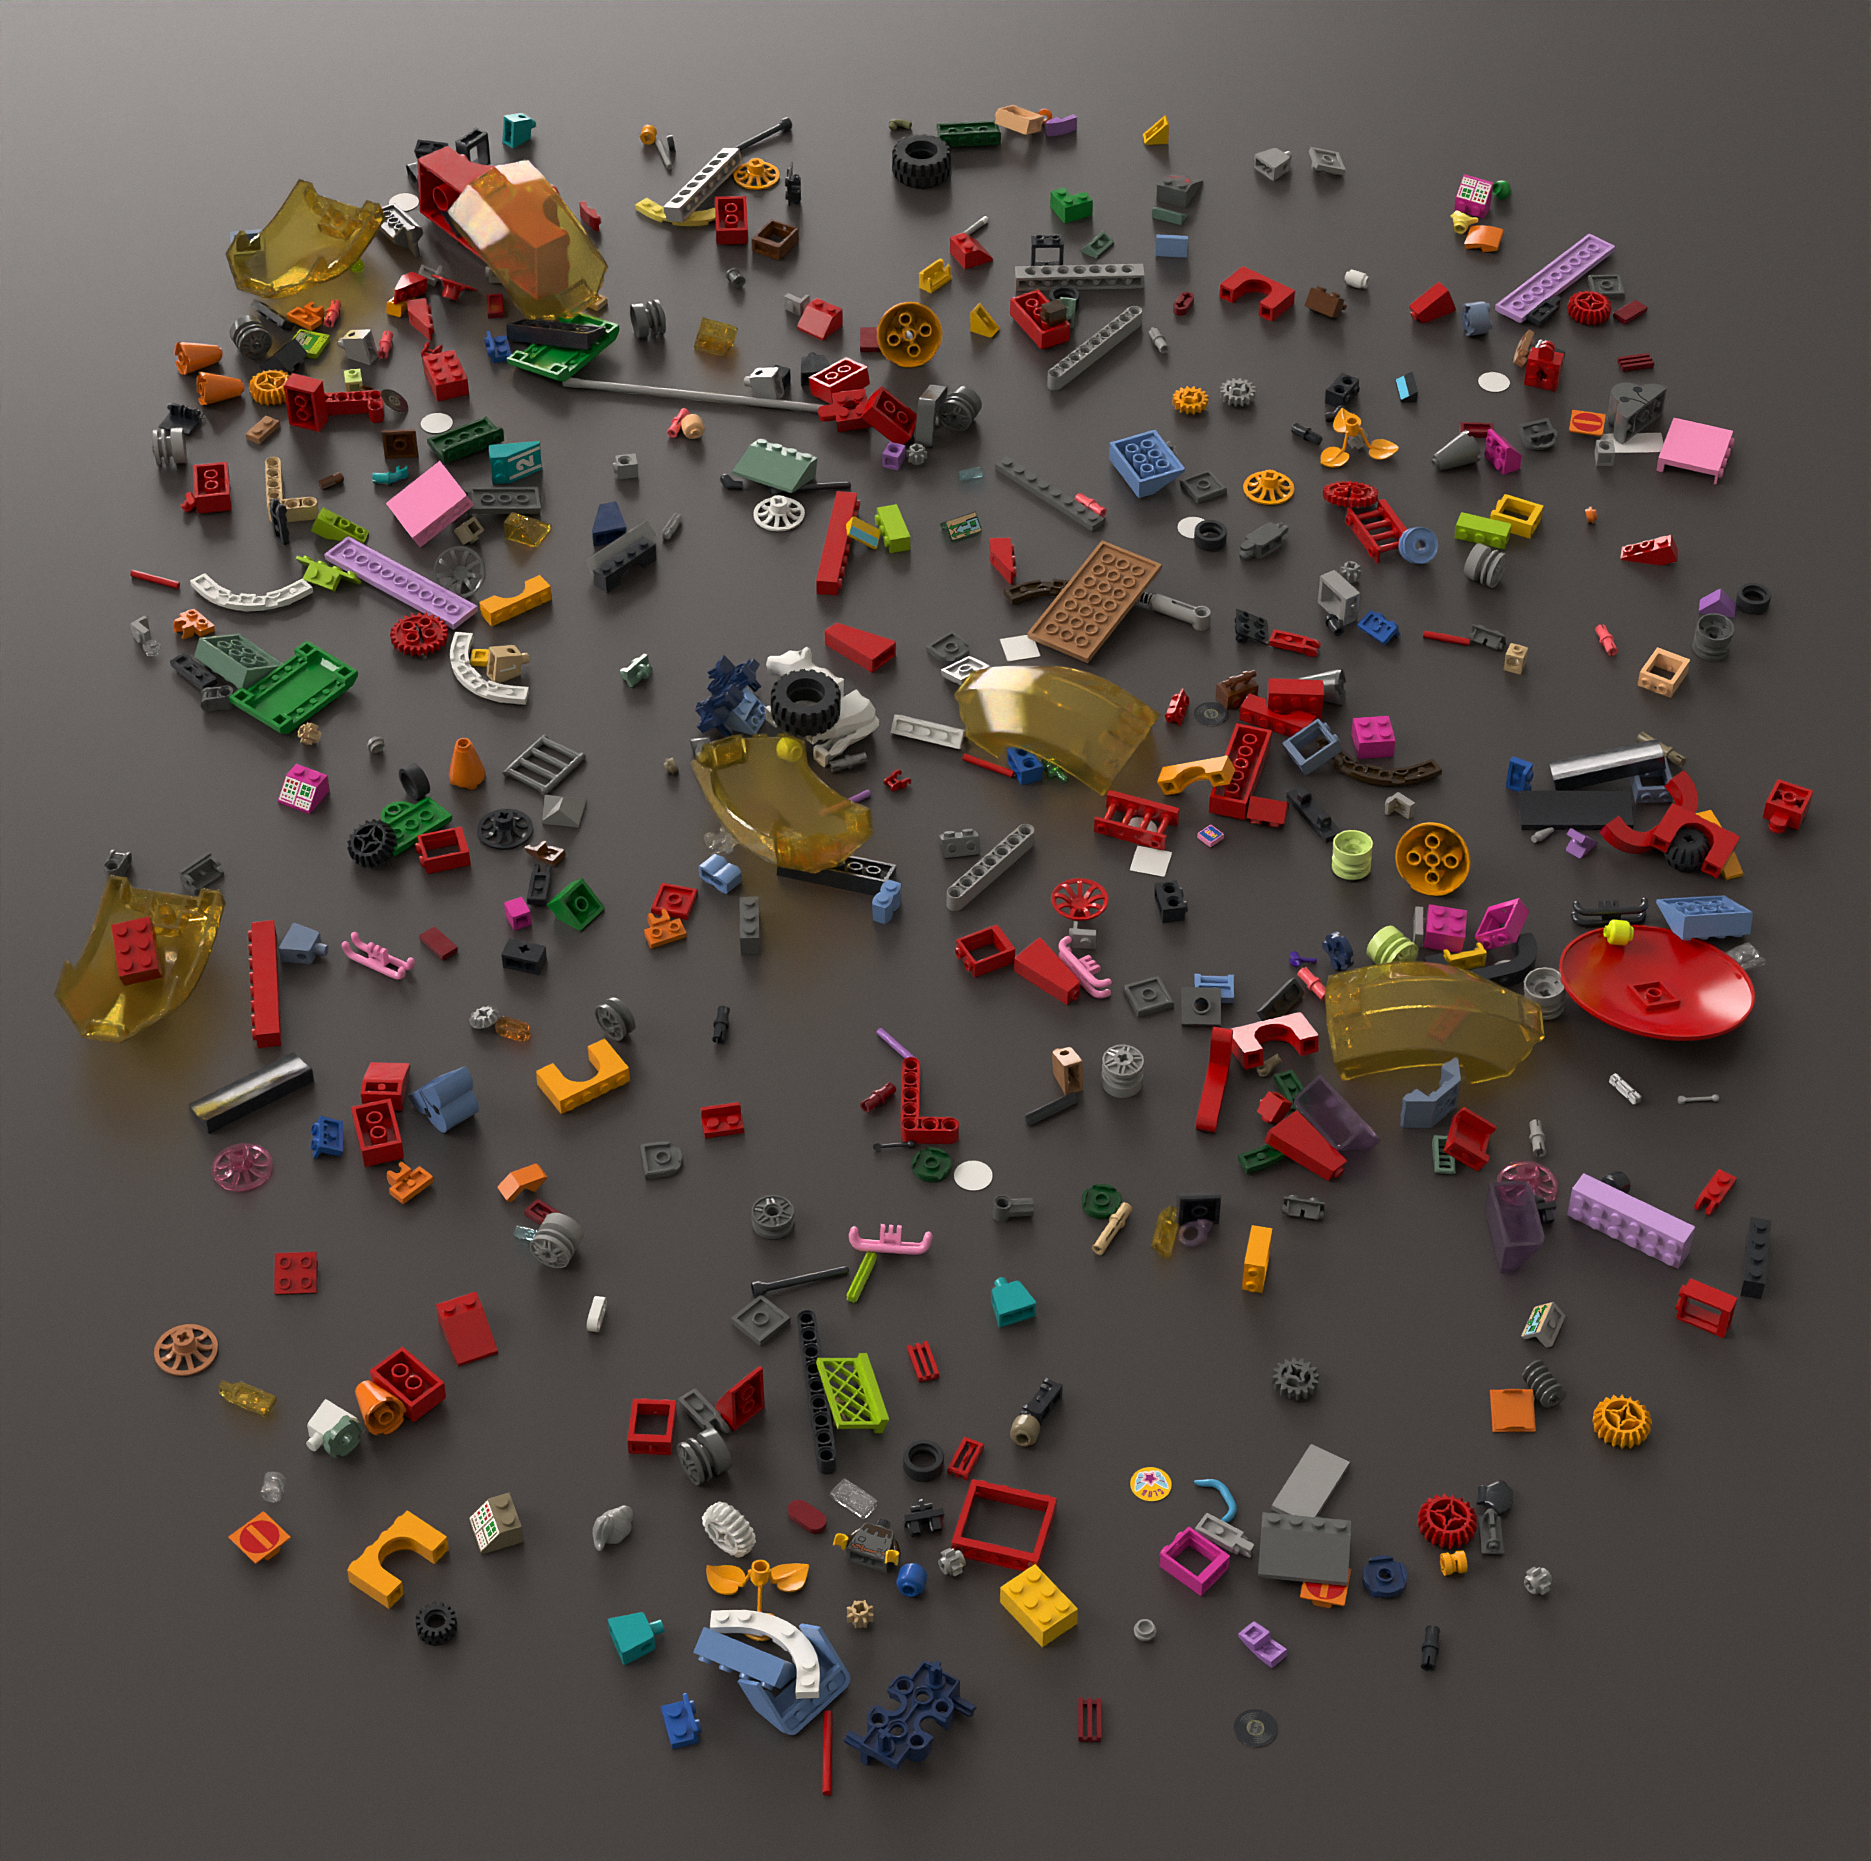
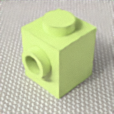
(353, 380)

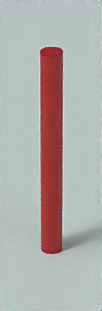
(827, 1752)

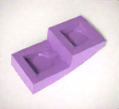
(1061, 126)
(1261, 1644)

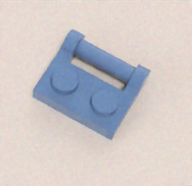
(1226, 984)

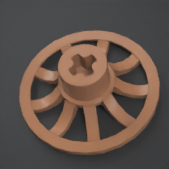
(184, 1345)

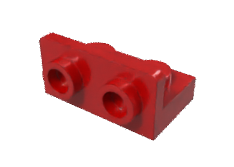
(722, 1120)

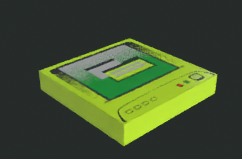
(312, 342)

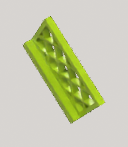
(868, 1392)

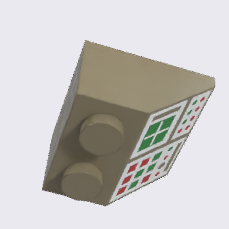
(496, 1524)

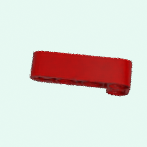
(356, 403)

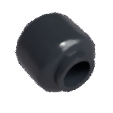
(1617, 1180)

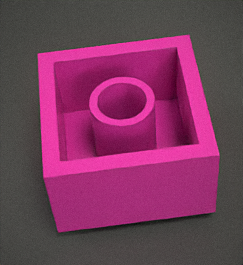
(1373, 737)
(1445, 928)

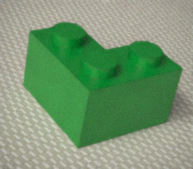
(1069, 206)

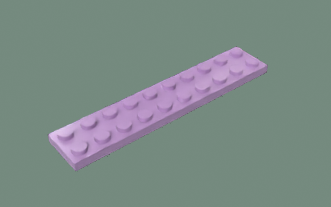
(1555, 277)
(401, 582)

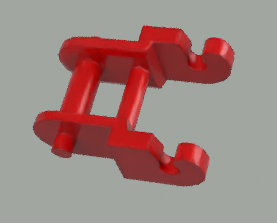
(426, 349)
(899, 784)

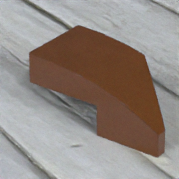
(546, 854)

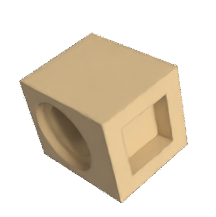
(1515, 658)

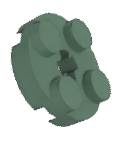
(343, 1436)

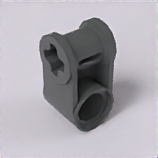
(217, 697)
(117, 864)

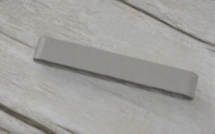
(990, 867)

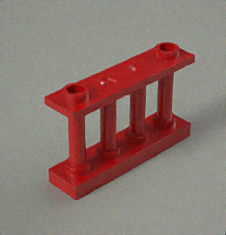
(1389, 520)
(1139, 807)

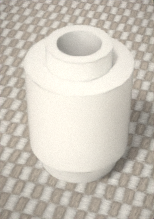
(1356, 279)

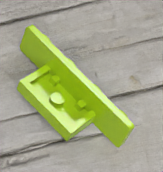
(324, 576)

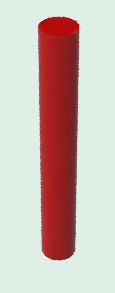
(155, 579)
(988, 765)

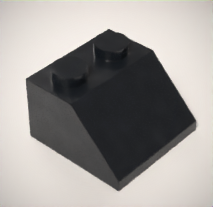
(286, 358)
(1198, 1206)

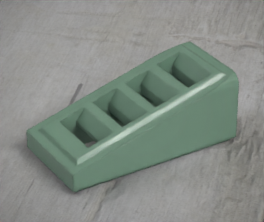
(1441, 1141)

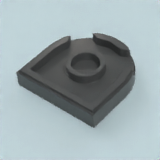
(949, 648)
(660, 1159)

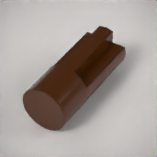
(331, 480)

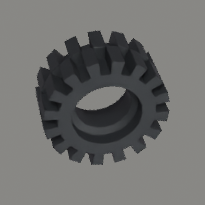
(436, 1634)

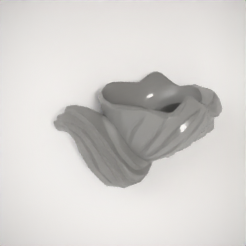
(612, 1526)

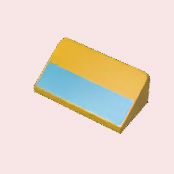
(863, 532)

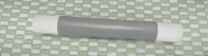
(977, 225)

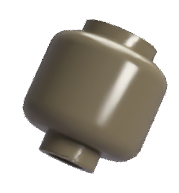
(1025, 1430)

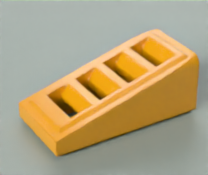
(398, 309)

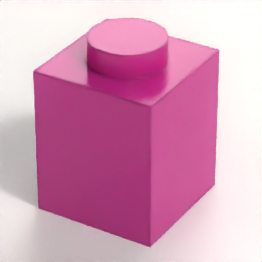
(517, 913)

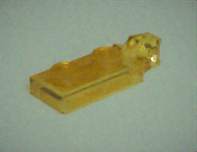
(1165, 1232)
(247, 1397)

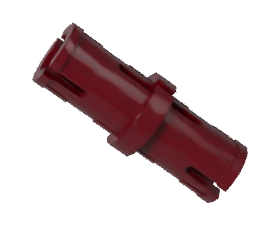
(878, 1097)

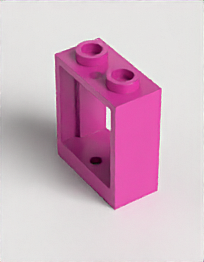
(1514, 917)
(1189, 1537)

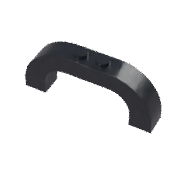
(1505, 973)

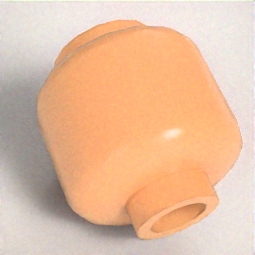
(692, 426)

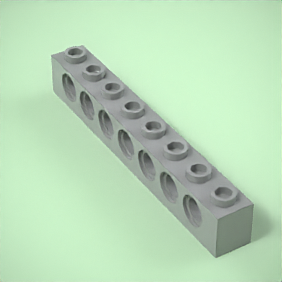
(703, 185)
(1079, 277)

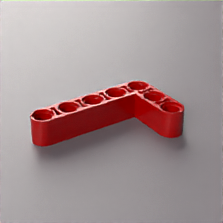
(1215, 1079)
(921, 1129)

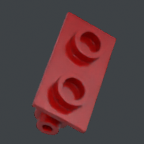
(1177, 707)

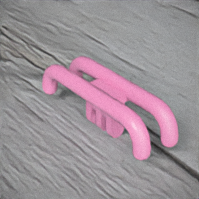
(377, 958)
(1084, 970)
(889, 1242)

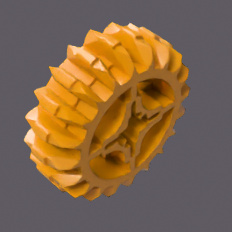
(268, 387)
(1631, 1430)

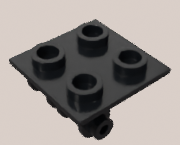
(793, 185)
(181, 417)
(1250, 627)

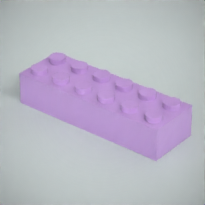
(1630, 1221)

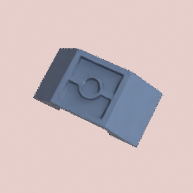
(1425, 1110)

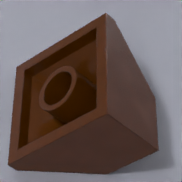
(400, 443)

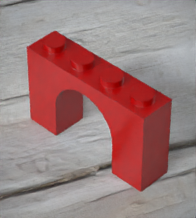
(1244, 280)
(1721, 840)
(1288, 1028)

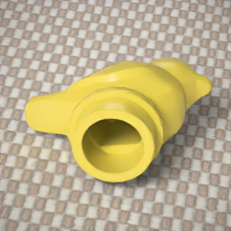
(1462, 221)

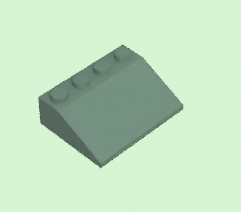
(776, 466)
(235, 659)

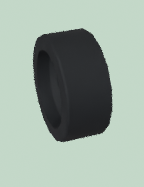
(1065, 291)
(1211, 526)
(1756, 590)
(414, 781)
(925, 1447)

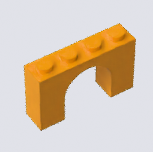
(569, 1094)
(406, 1533)

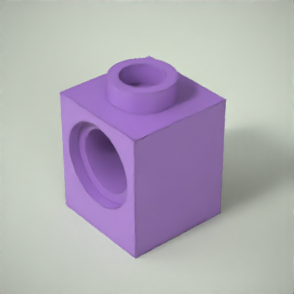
(893, 456)

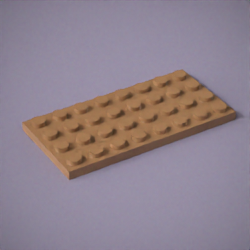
(1094, 601)

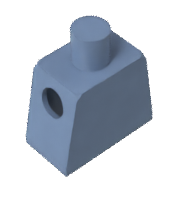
(301, 945)

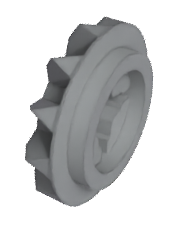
(479, 1020)

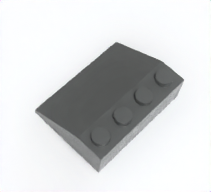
(1304, 1548)

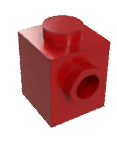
(1274, 1107)

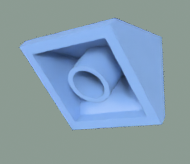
(1171, 246)

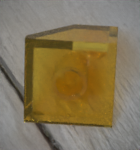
(525, 529)

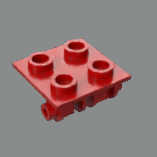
(295, 1273)

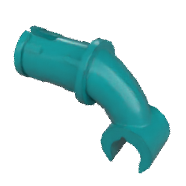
(390, 477)

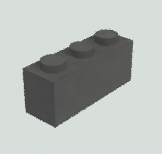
(749, 925)

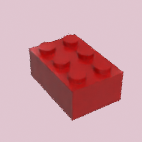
(731, 220)
(445, 375)
(839, 377)
(306, 402)
(890, 416)
(212, 487)
(1292, 695)
(136, 951)
(377, 1132)
(409, 1382)

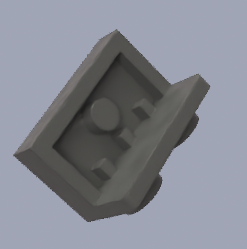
(960, 843)

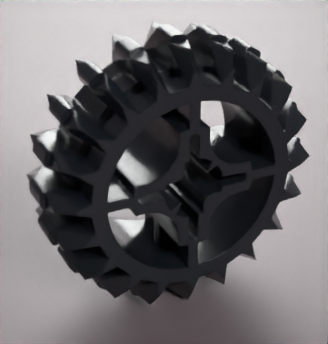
(369, 839)

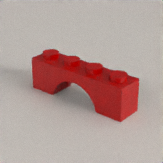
(1257, 713)

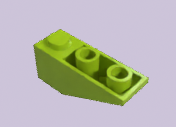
(337, 528)

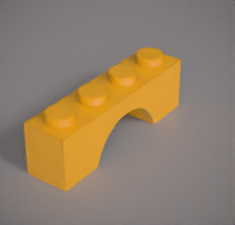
(500, 609)
(1177, 777)

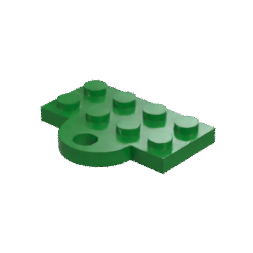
(414, 820)

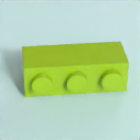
(892, 528)
(1482, 530)

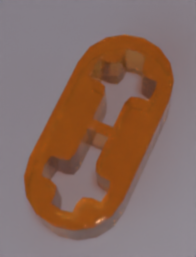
(513, 1028)

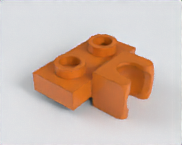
(308, 317)
(192, 622)
(663, 930)
(407, 1182)

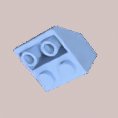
(748, 715)

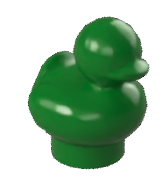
(1501, 189)

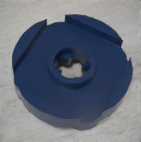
(1338, 950)
(1384, 1587)

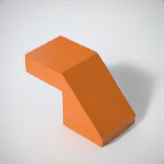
(528, 1177)

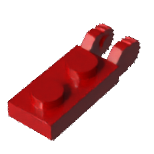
(1294, 643)
(1715, 1191)

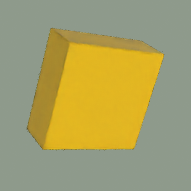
(479, 657)

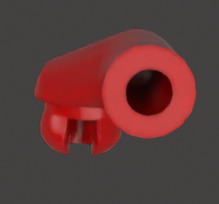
(190, 503)

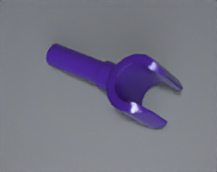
(1296, 960)

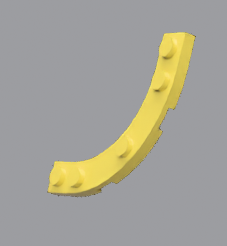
(656, 212)

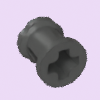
(734, 276)

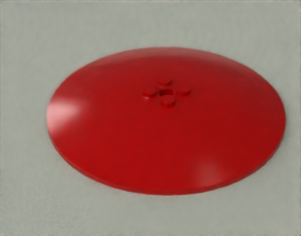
(1657, 984)

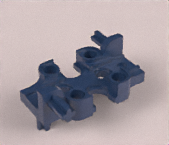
(725, 693)
(894, 1750)

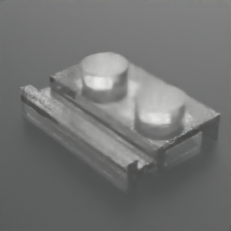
(1747, 957)

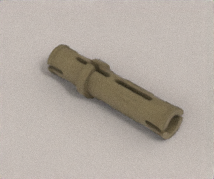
(1668, 752)

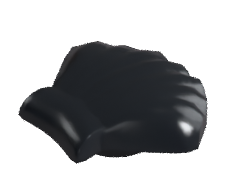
(1496, 1497)

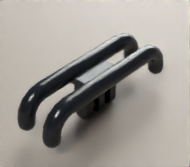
(1609, 913)

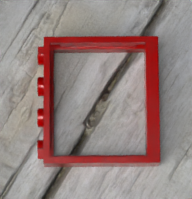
(998, 1554)

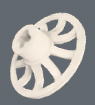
(779, 508)

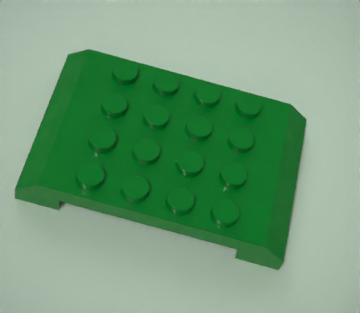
(564, 362)
(296, 688)

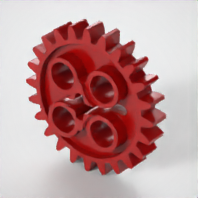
(1360, 494)
(431, 630)

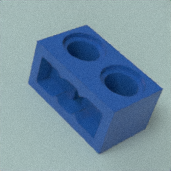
(1025, 765)

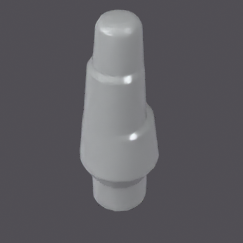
(1541, 835)

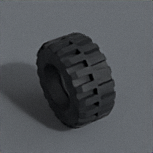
(921, 161)
(805, 719)

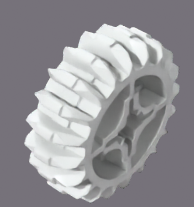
(729, 1529)

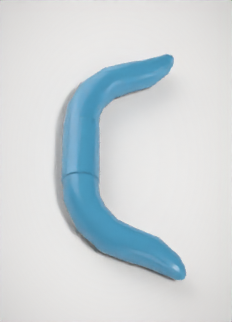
(1225, 1493)

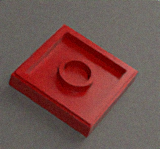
(675, 899)

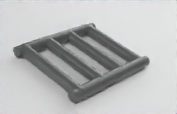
(533, 750)

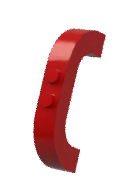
(1634, 842)

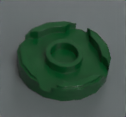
(931, 1164)
(1101, 1201)

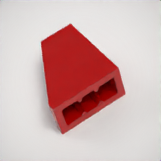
(1432, 304)

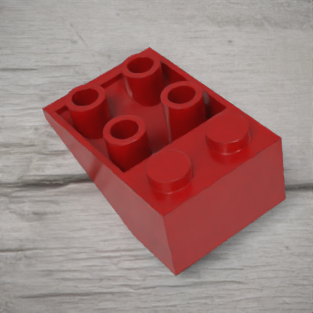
(385, 1082)

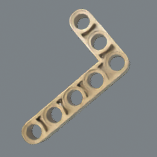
(297, 508)

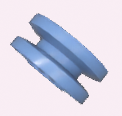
(1428, 544)

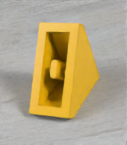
(1158, 132)
(982, 322)

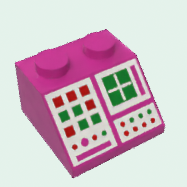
(1474, 196)
(303, 789)

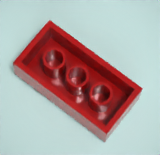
(1026, 312)

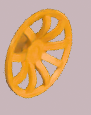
(756, 169)
(1268, 482)

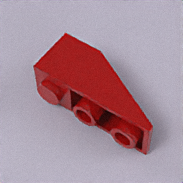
(409, 286)
(421, 317)
(1655, 551)
(1002, 559)

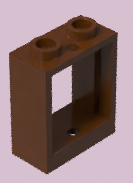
(766, 247)

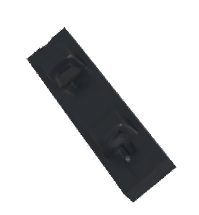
(1313, 814)

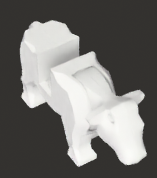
(856, 715)

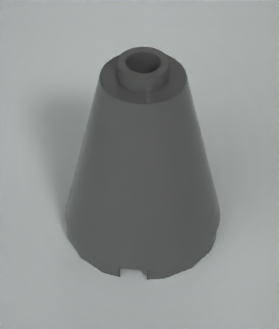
(1457, 452)
(1333, 685)

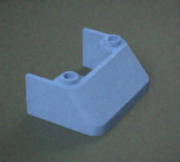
(793, 1714)

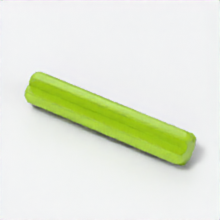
(861, 1276)

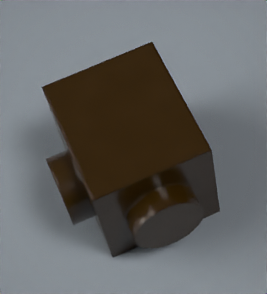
(1053, 312)

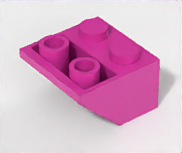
(1501, 453)

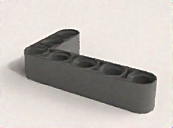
(926, 415)

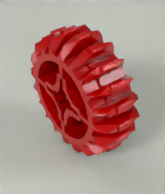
(1589, 308)
(1460, 1525)

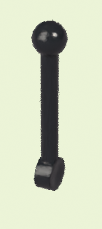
(877, 1146)

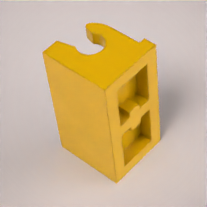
(934, 276)
(1468, 959)

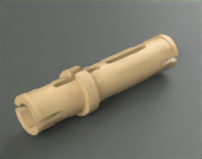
(1116, 1222)

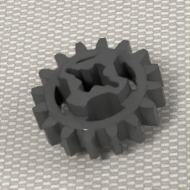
(1295, 1378)

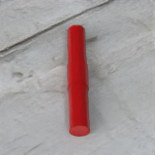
(1446, 638)

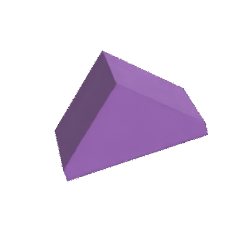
(1718, 603)

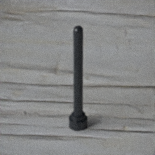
(784, 124)
(815, 486)
(761, 1288)

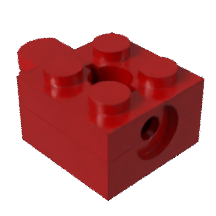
(1545, 365)
(846, 417)
(1787, 806)

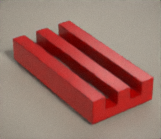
(919, 1348)
(959, 1471)

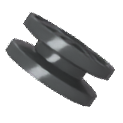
(615, 1018)
(772, 1217)

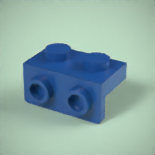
(1519, 775)

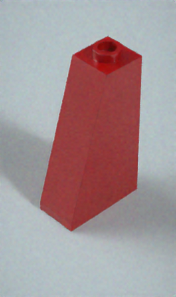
(860, 646)
(1047, 971)
(1306, 1146)

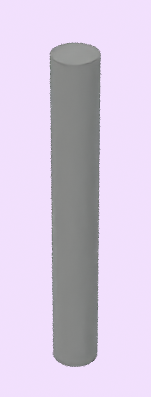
(664, 154)

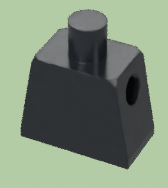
(811, 365)

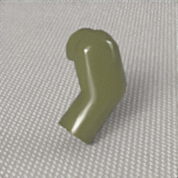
(900, 123)

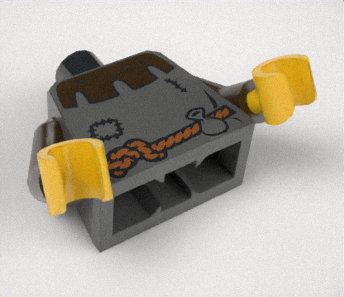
(871, 1545)

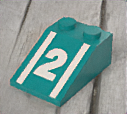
(514, 461)

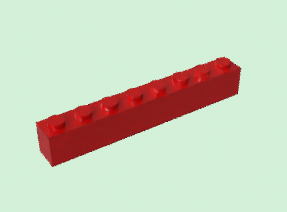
(837, 544)
(265, 984)

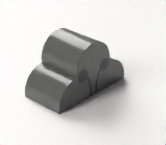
(1634, 408)

